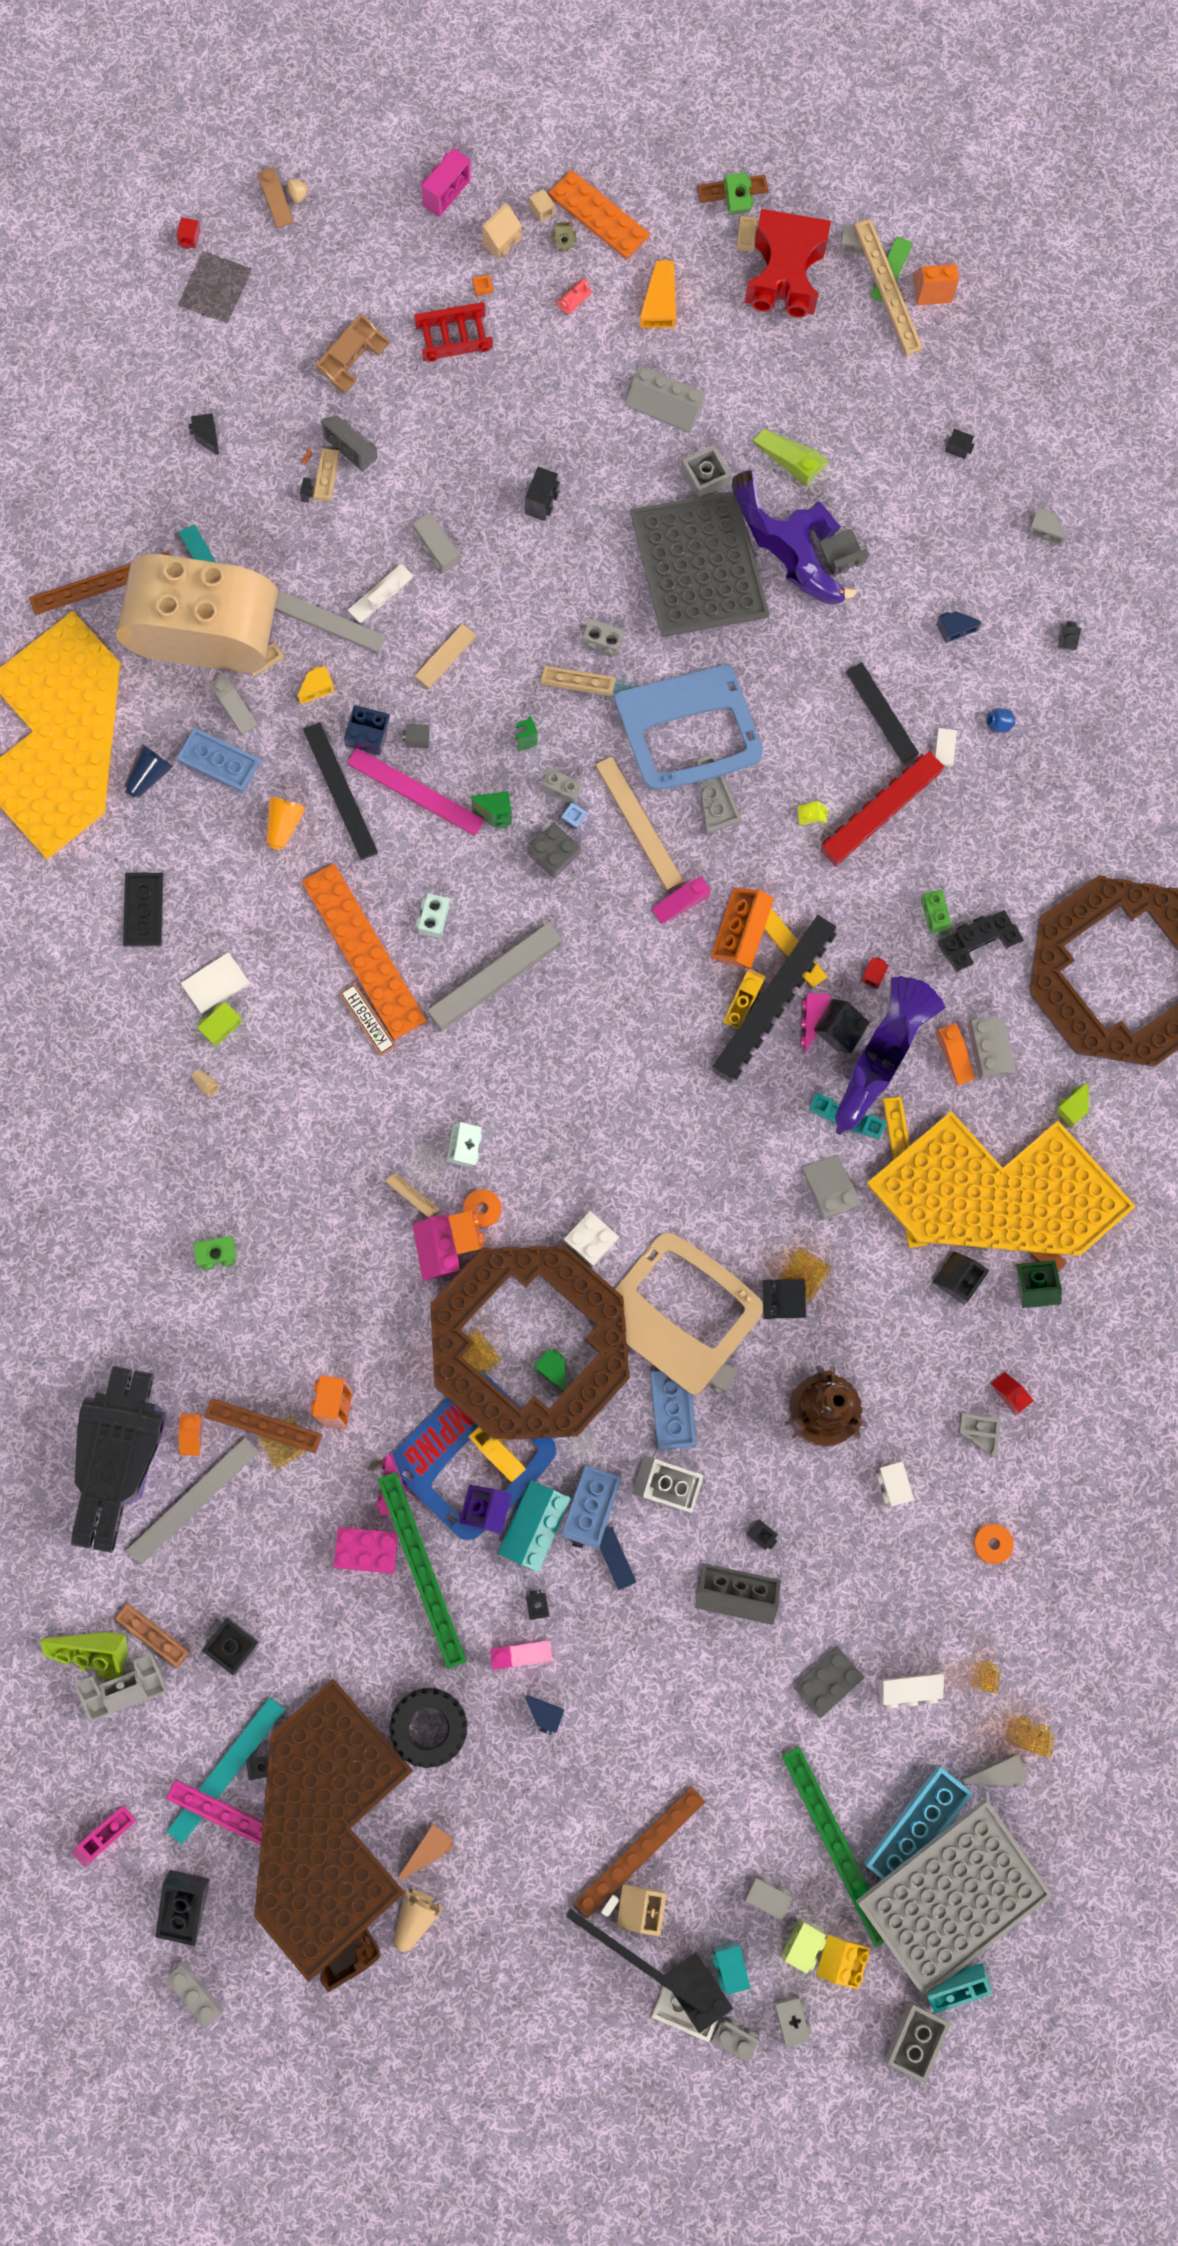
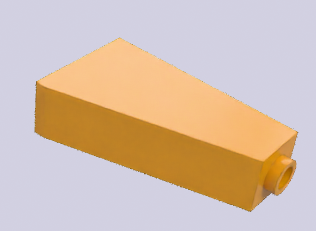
(660, 303)

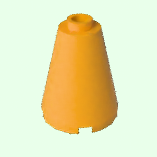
(282, 821)

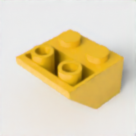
(843, 1962)

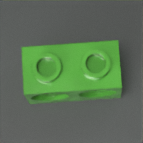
(936, 911)

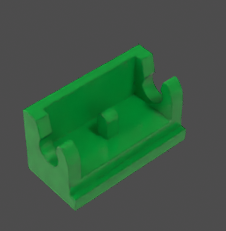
(529, 737)

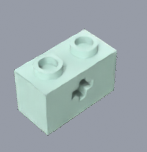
(464, 1144)

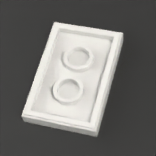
(215, 983)
(670, 2012)

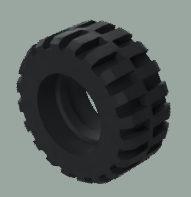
(400, 1722)

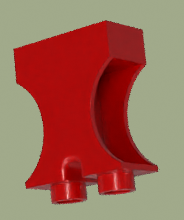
(789, 248)

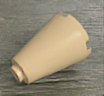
(414, 1919)

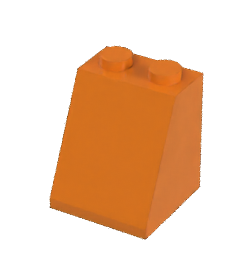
(935, 284)

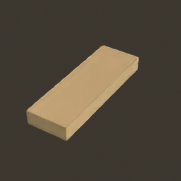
(326, 474)
(412, 1195)

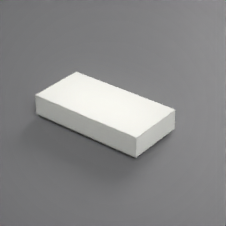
(945, 746)

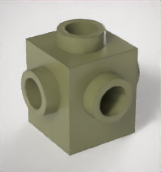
(560, 230)

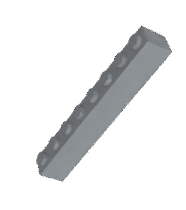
(495, 976)

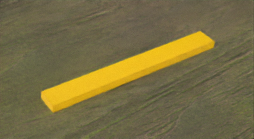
(898, 1140)

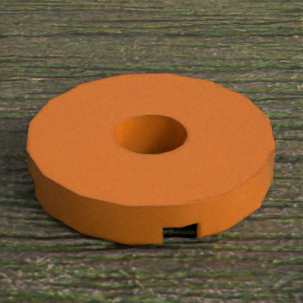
(488, 1198)
(1005, 1541)

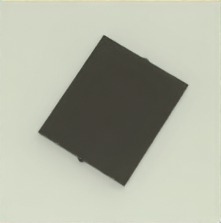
(215, 287)

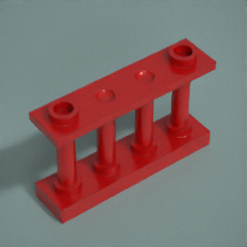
(453, 315)

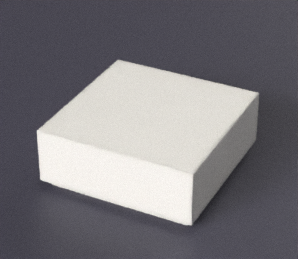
(610, 1905)

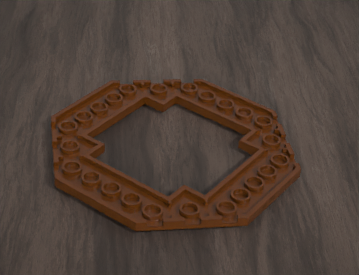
(1061, 1001)
(480, 1398)

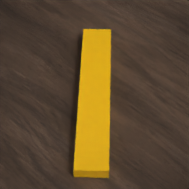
(786, 942)

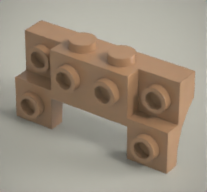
(348, 349)

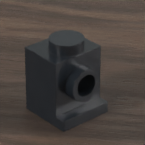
(761, 1527)
(541, 1612)
(252, 1767)

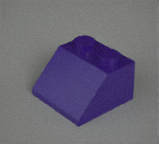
(485, 1509)

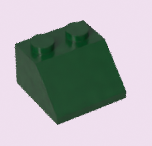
(1039, 1284)

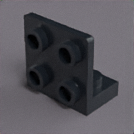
(784, 1298)

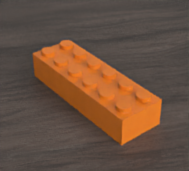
(331, 1402)

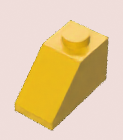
(315, 685)

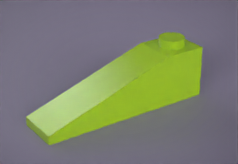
(796, 458)
(98, 1651)

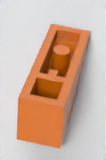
(955, 1053)

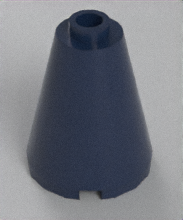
(145, 771)

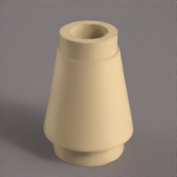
(205, 1083)

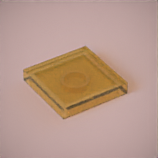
(279, 1452)

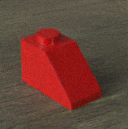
(1012, 1393)

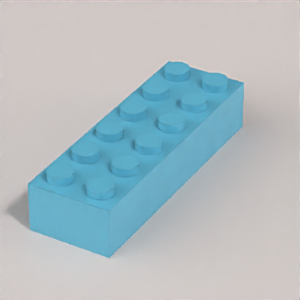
(920, 1822)

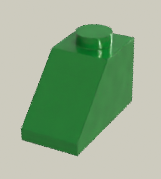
(553, 1368)

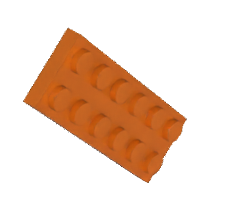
(599, 214)

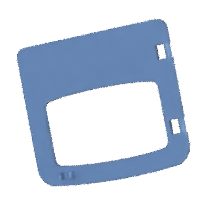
(678, 698)

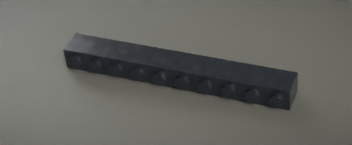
(774, 998)

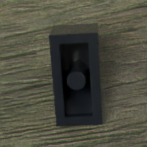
(204, 431)

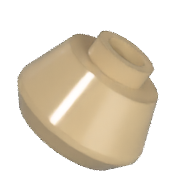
(297, 190)

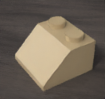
(501, 231)

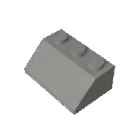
(991, 1048)

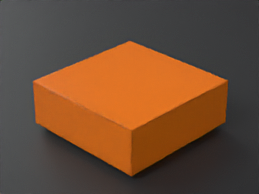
(482, 285)

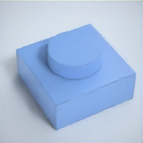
(574, 815)

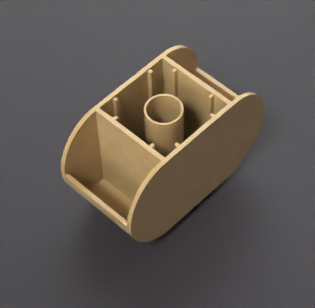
(197, 613)

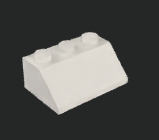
(911, 1690)

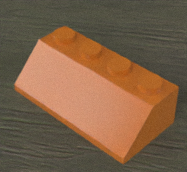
(742, 927)

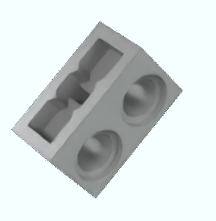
(605, 633)

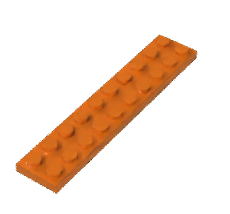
(364, 951)

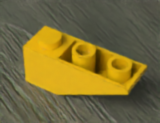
(744, 998)
(498, 1454)

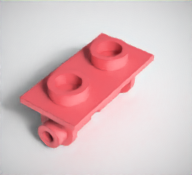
(574, 296)

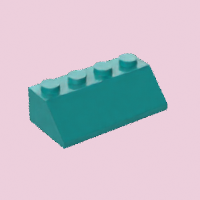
(534, 1526)

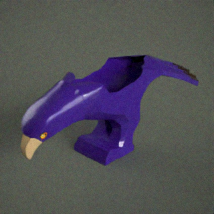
(790, 540)

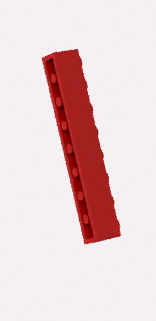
(885, 806)

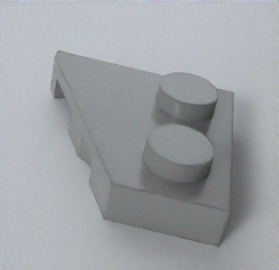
(981, 1431)

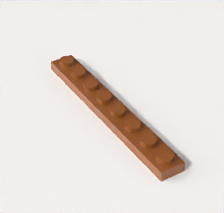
(639, 1852)

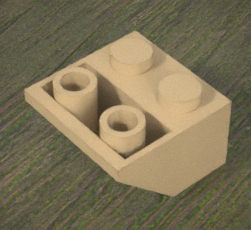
(641, 1909)

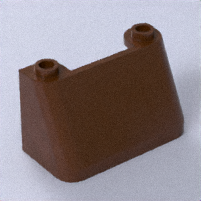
(350, 1961)

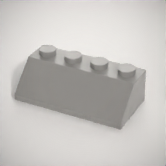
(665, 399)

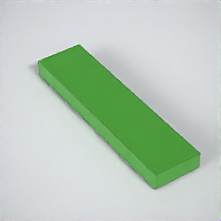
(896, 260)

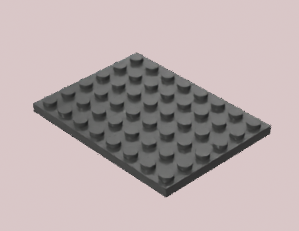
(699, 564)

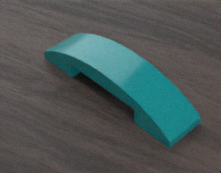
(827, 1108)

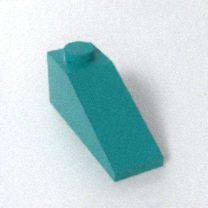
(960, 1989)

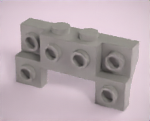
(121, 1691)

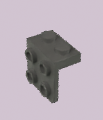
(843, 552)

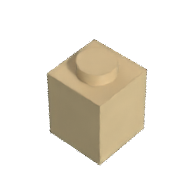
(541, 205)

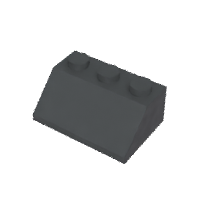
(349, 442)

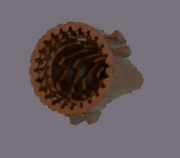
(816, 1416)

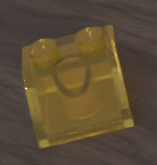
(807, 1267)
(1031, 1737)

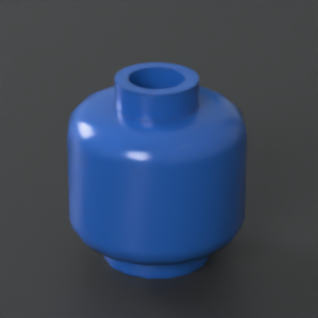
(1000, 720)

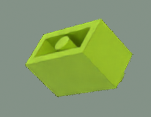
(219, 1024)

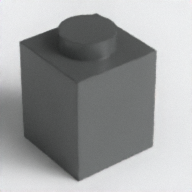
(416, 736)

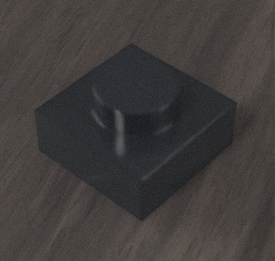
(307, 490)

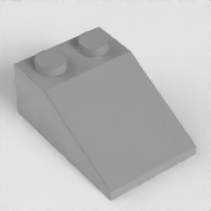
(831, 1187)
(667, 1484)

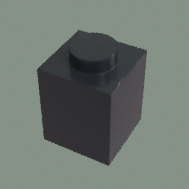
(960, 444)

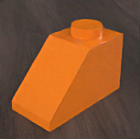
(190, 1434)

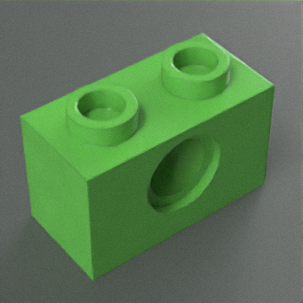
(736, 204)
(204, 1249)

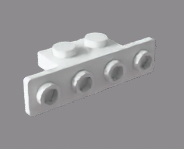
(380, 593)

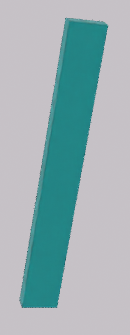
(230, 1765)

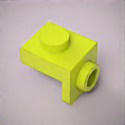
(812, 813)

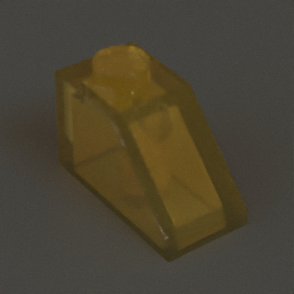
(987, 1677)

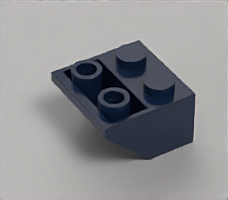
(367, 730)

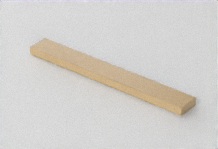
(888, 287)
(639, 824)

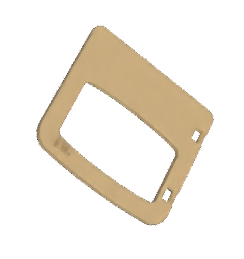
(664, 1343)

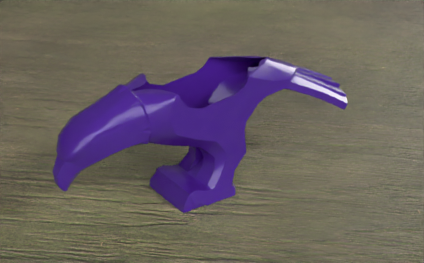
(910, 1007)

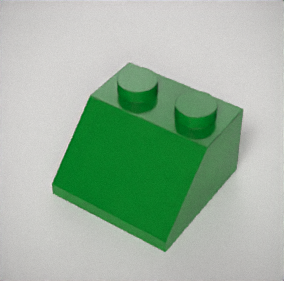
(493, 808)

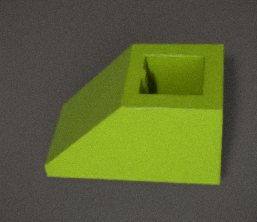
(1075, 1107)

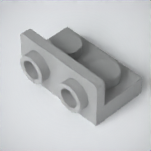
(735, 2039)

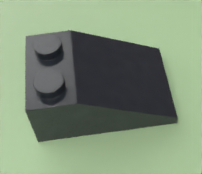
(181, 1907)
(697, 1980)

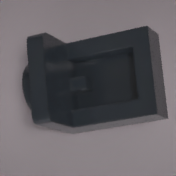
(1069, 635)

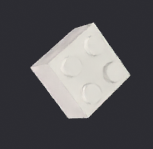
(591, 1239)

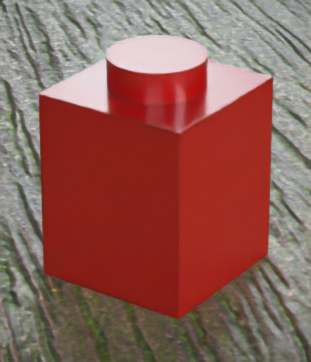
(188, 233)
(875, 972)

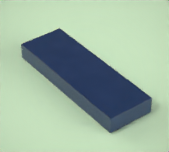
(616, 1560)

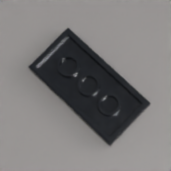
(143, 909)

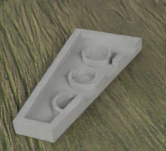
(717, 801)

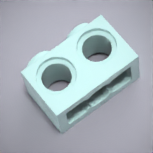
(437, 916)

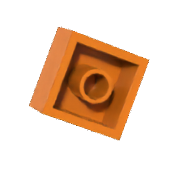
(467, 1232)

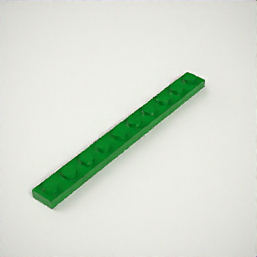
(422, 1570)
(830, 1834)

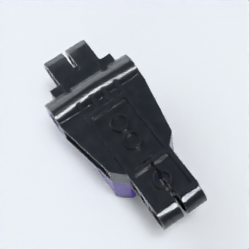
(113, 1455)

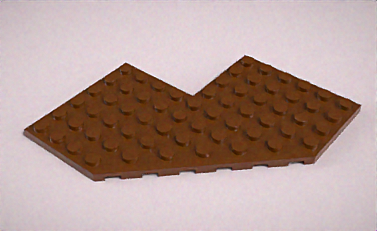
(314, 1872)

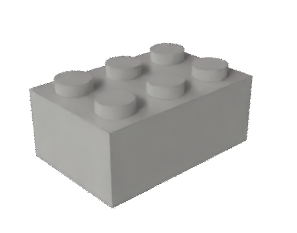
(917, 2042)

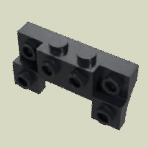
(980, 933)

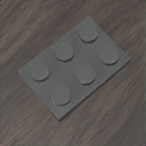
(828, 1682)

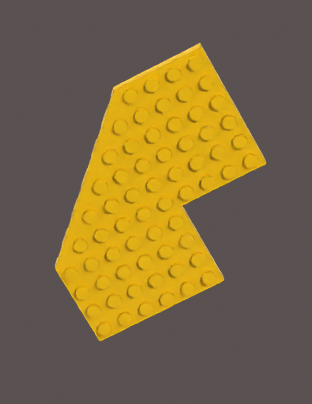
(68, 697)
(1040, 1202)

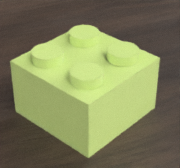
(804, 1946)

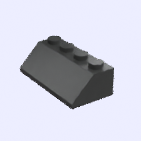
(738, 1594)

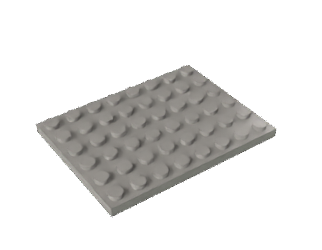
(954, 1898)

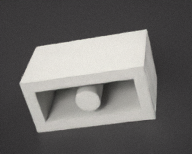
(894, 1484)

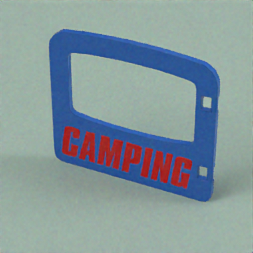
(437, 1442)

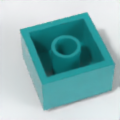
(731, 1967)

